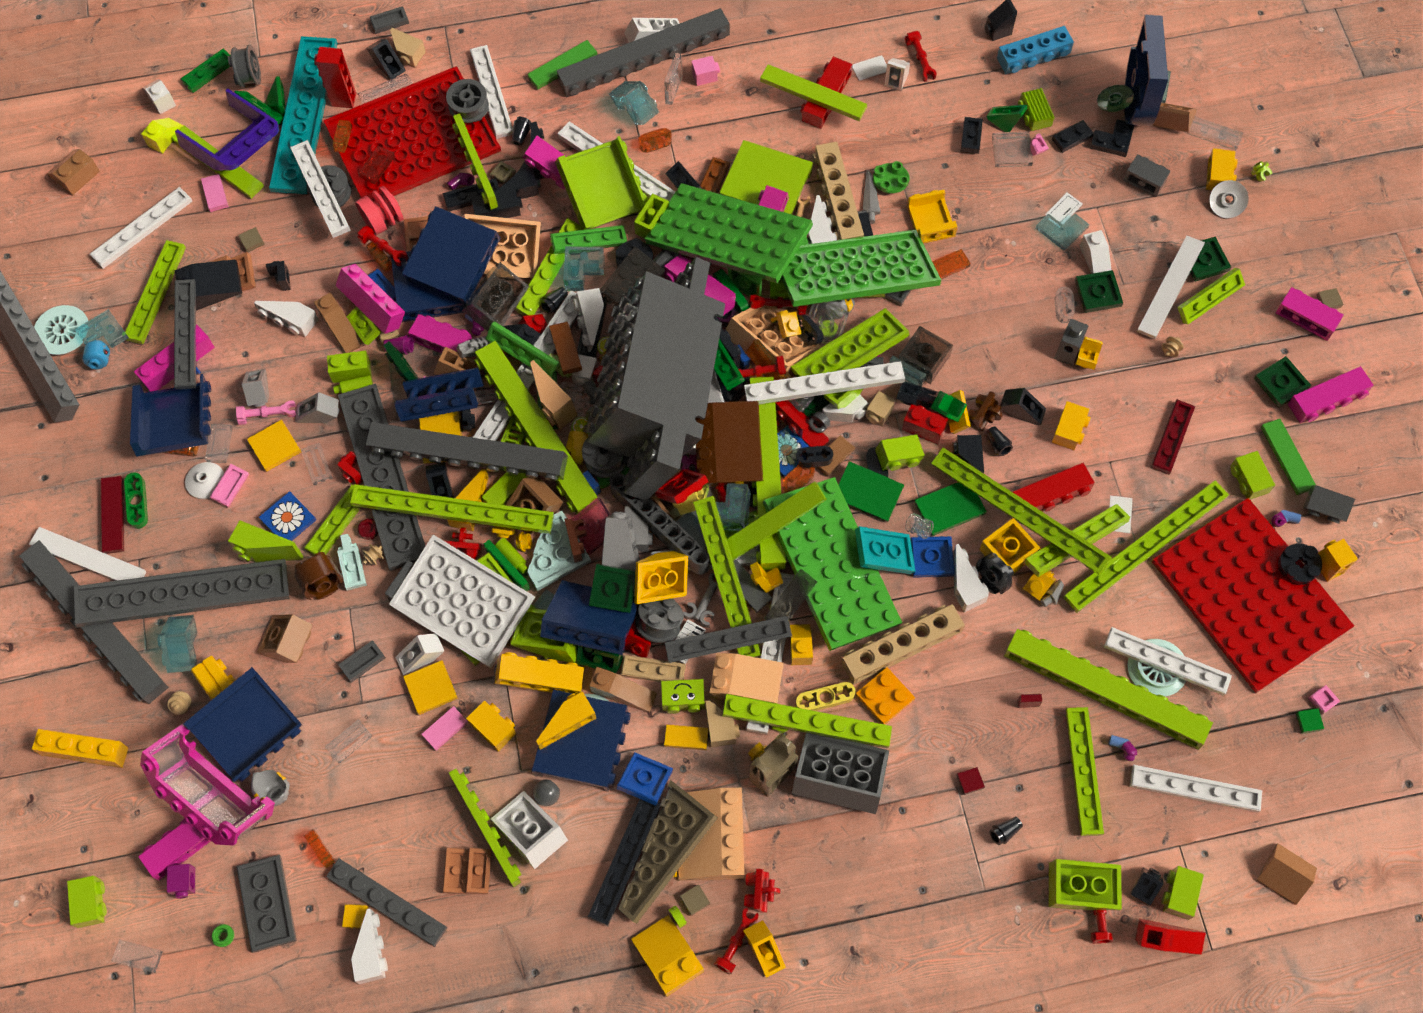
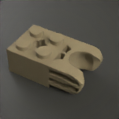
(774, 765)

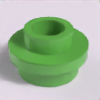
(217, 933)

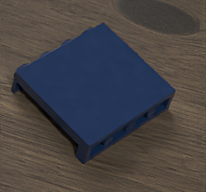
(451, 254)
(421, 299)
(170, 418)
(578, 623)
(244, 725)
(588, 752)

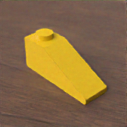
(472, 492)
(570, 716)

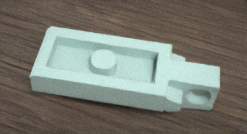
(351, 564)

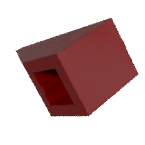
(1169, 937)

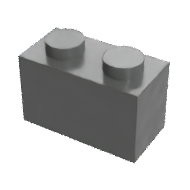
(1146, 175)
(1328, 503)

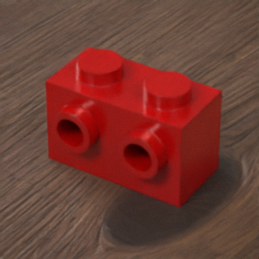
(924, 423)

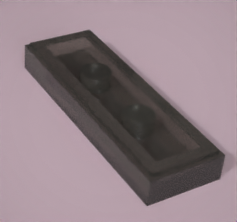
(792, 596)

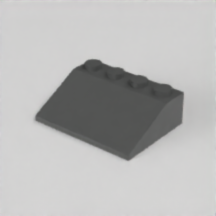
(841, 772)

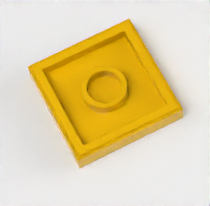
(274, 445)
(430, 687)

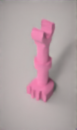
(264, 411)

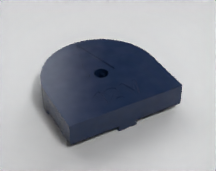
(1147, 73)

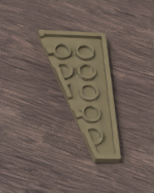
(669, 843)

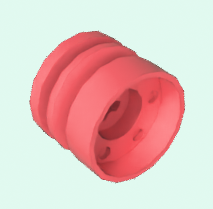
(380, 210)

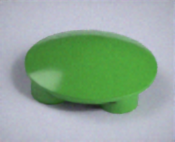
(891, 177)

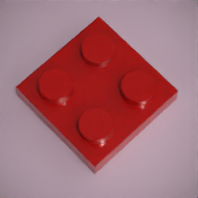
(681, 486)

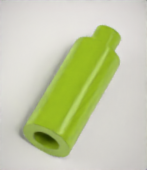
(353, 384)
(512, 555)

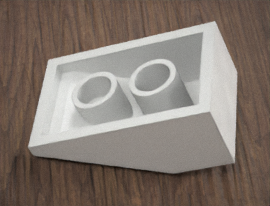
(529, 829)

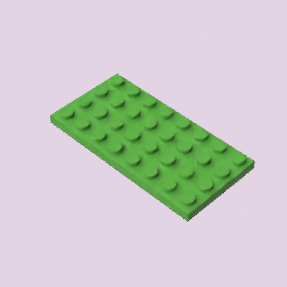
(729, 232)
(859, 268)
(848, 598)

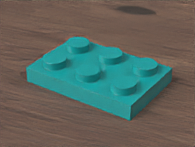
(884, 550)

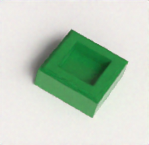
(1310, 721)

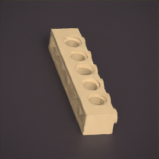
(830, 154)
(946, 615)

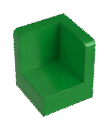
(949, 406)

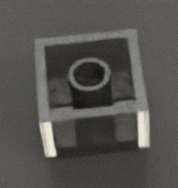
(926, 353)

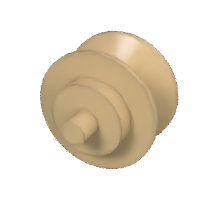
(1172, 346)
(373, 554)
(179, 703)

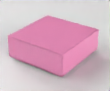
(1324, 699)

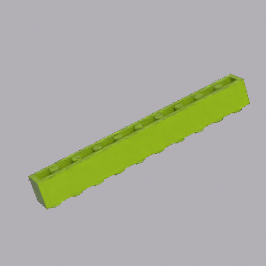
(532, 422)
(771, 551)
(1109, 689)

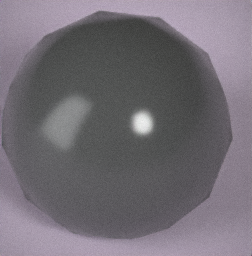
(546, 793)

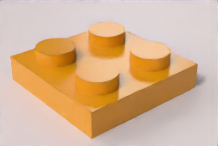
(885, 696)

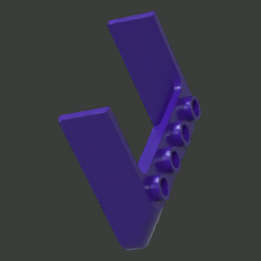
(243, 145)

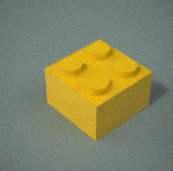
(1010, 544)

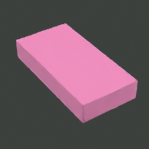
(214, 193)
(229, 485)
(444, 728)

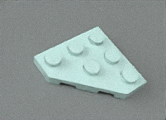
(554, 555)

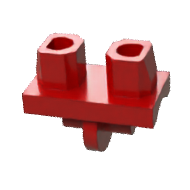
(471, 549)
(764, 890)

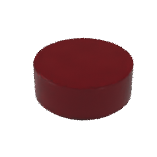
(367, 529)

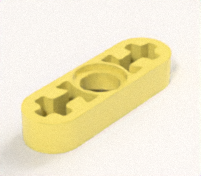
(842, 699)

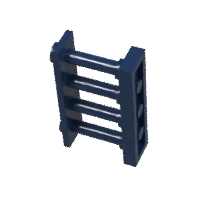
(439, 394)

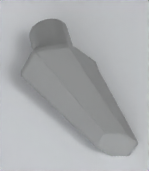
(1053, 594)

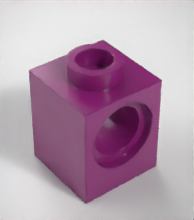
(181, 880)

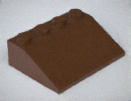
(730, 444)

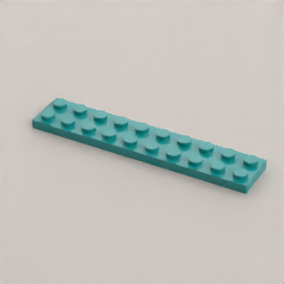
(301, 117)

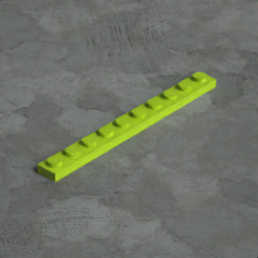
(452, 509)
(1022, 511)
(1146, 546)

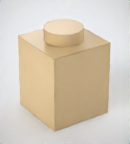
(880, 408)

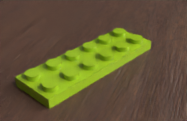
(854, 346)

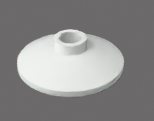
(1233, 189)
(203, 488)

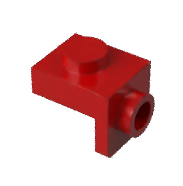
(536, 322)
(349, 473)

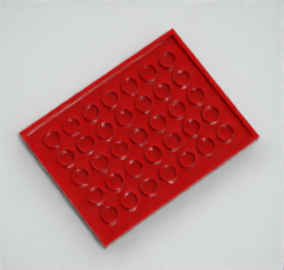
(416, 129)
(1243, 601)

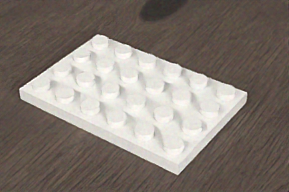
(462, 601)

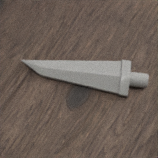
(870, 200)

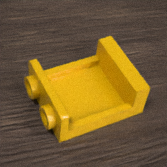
(931, 216)

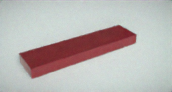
(1173, 437)
(112, 514)

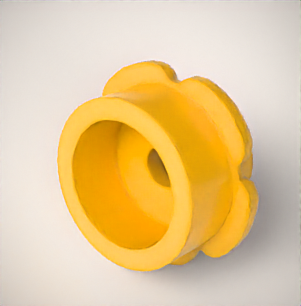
(524, 541)
(756, 751)

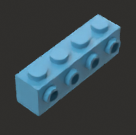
(1035, 50)

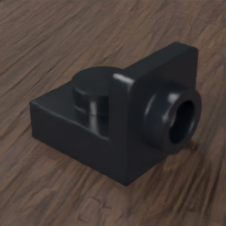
(281, 273)
(1147, 885)

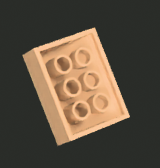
(517, 245)
(757, 324)
(721, 849)

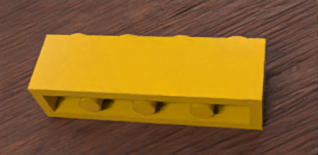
(538, 674)
(80, 748)

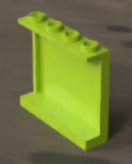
(762, 166)
(601, 184)

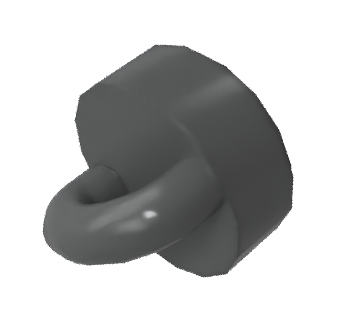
(820, 421)

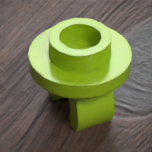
(1260, 168)

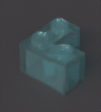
(636, 100)
(582, 262)
(735, 509)
(177, 643)

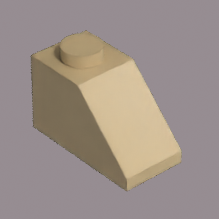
(408, 48)
(721, 729)

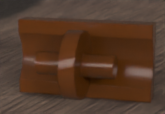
(988, 411)

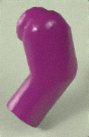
(461, 179)

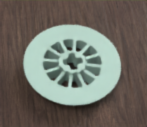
(54, 335)
(1137, 674)

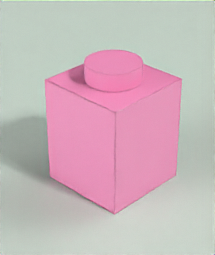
(705, 70)

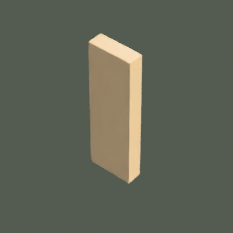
(652, 669)

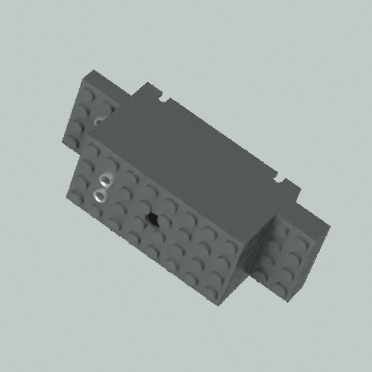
(657, 375)

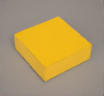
(354, 916)

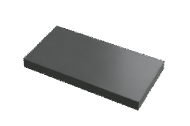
(266, 903)

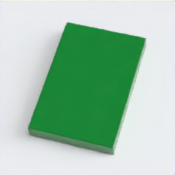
(870, 491)
(950, 507)

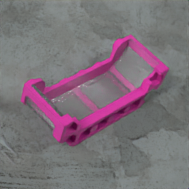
(200, 790)

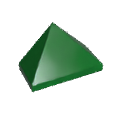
(276, 96)
(1006, 116)

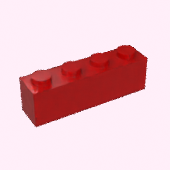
(335, 77)
(835, 77)
(1058, 488)

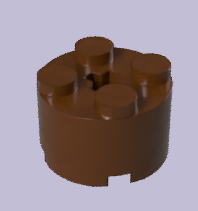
(318, 576)

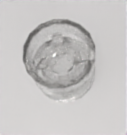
(920, 526)

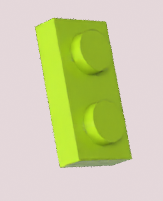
(363, 326)

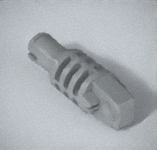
(468, 348)

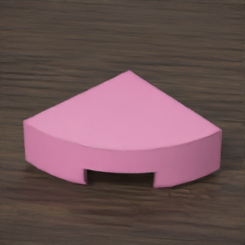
(1038, 145)

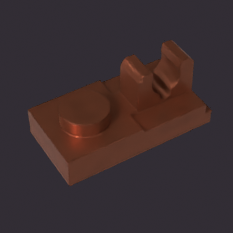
(574, 534)

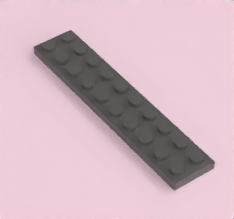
(397, 531)
(180, 592)

